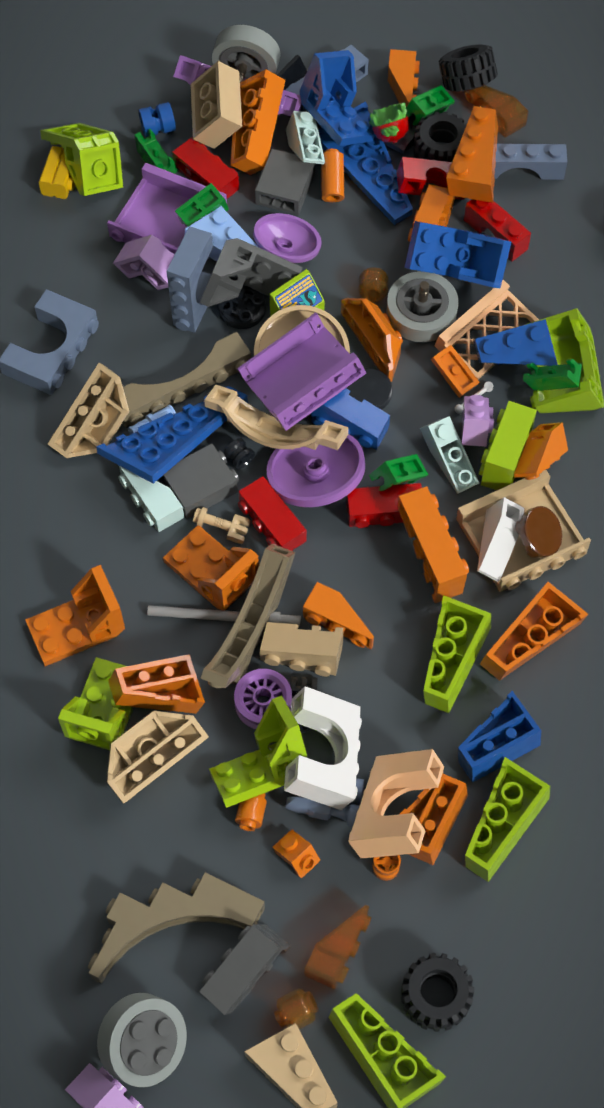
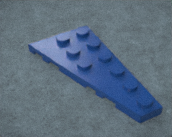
(372, 171)
(164, 440)

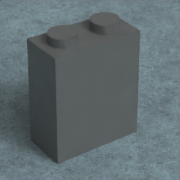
(284, 182)
(201, 480)

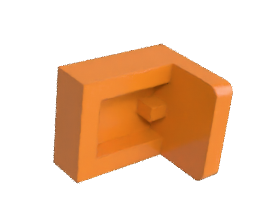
(297, 853)

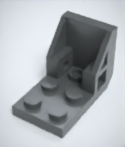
(247, 267)

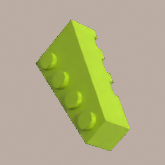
(455, 648)
(505, 818)
(386, 1058)

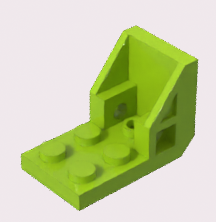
(89, 155)
(94, 715)
(266, 767)

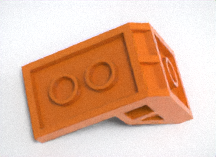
(212, 569)
(80, 623)

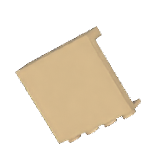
(527, 495)

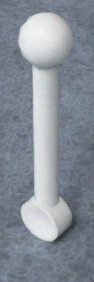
(488, 387)

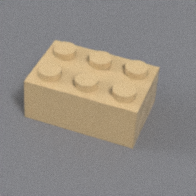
(216, 105)

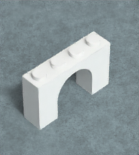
(340, 724)

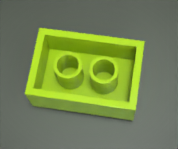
(506, 445)

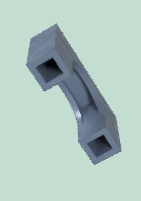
(187, 280)
(48, 369)

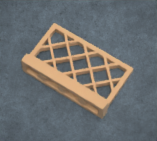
(478, 313)

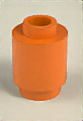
(251, 813)

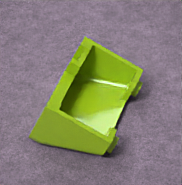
(572, 340)

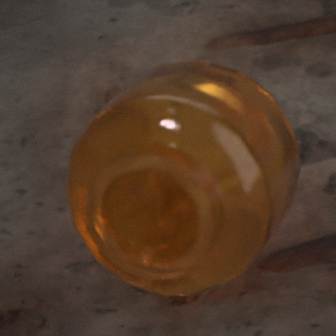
(373, 284)
(296, 1008)

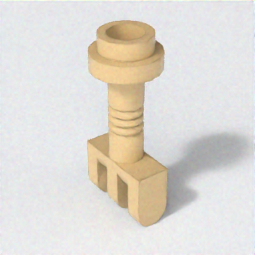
(232, 527)

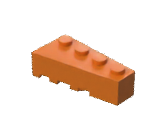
(259, 112)
(475, 159)
(433, 543)
(536, 628)

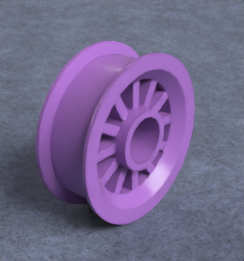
(246, 685)

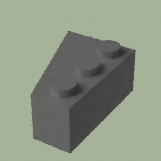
(242, 967)

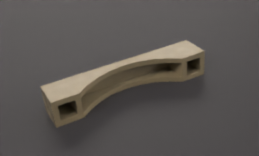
(220, 364)

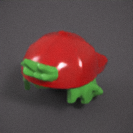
(390, 122)

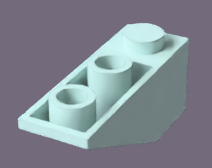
(305, 138)
(450, 453)
(156, 499)

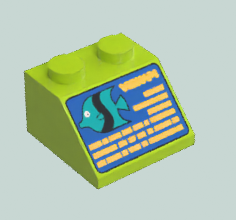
(297, 291)

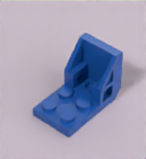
(329, 95)
(458, 254)

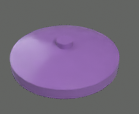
(316, 476)

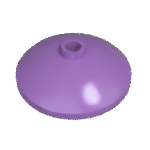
(287, 237)

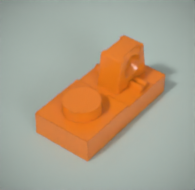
(455, 371)

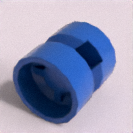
(157, 119)

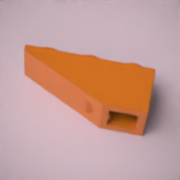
(401, 74)
(542, 449)
(331, 610)

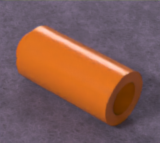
(332, 176)

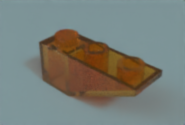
(509, 111)
(332, 952)

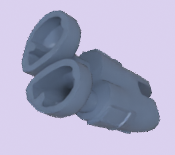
(324, 812)

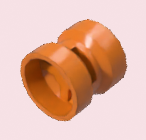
(386, 861)

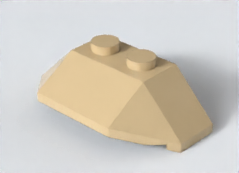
(93, 416)
(150, 750)

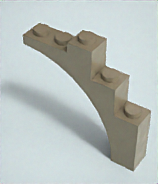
(248, 630)
(133, 921)

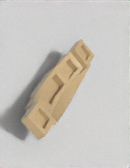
(267, 430)

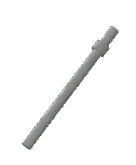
(275, 617)

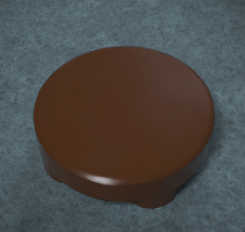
(540, 532)

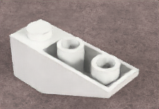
(498, 537)

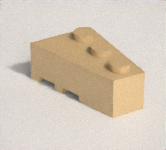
(302, 648)
(292, 1069)

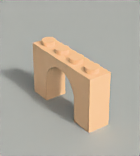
(390, 777)

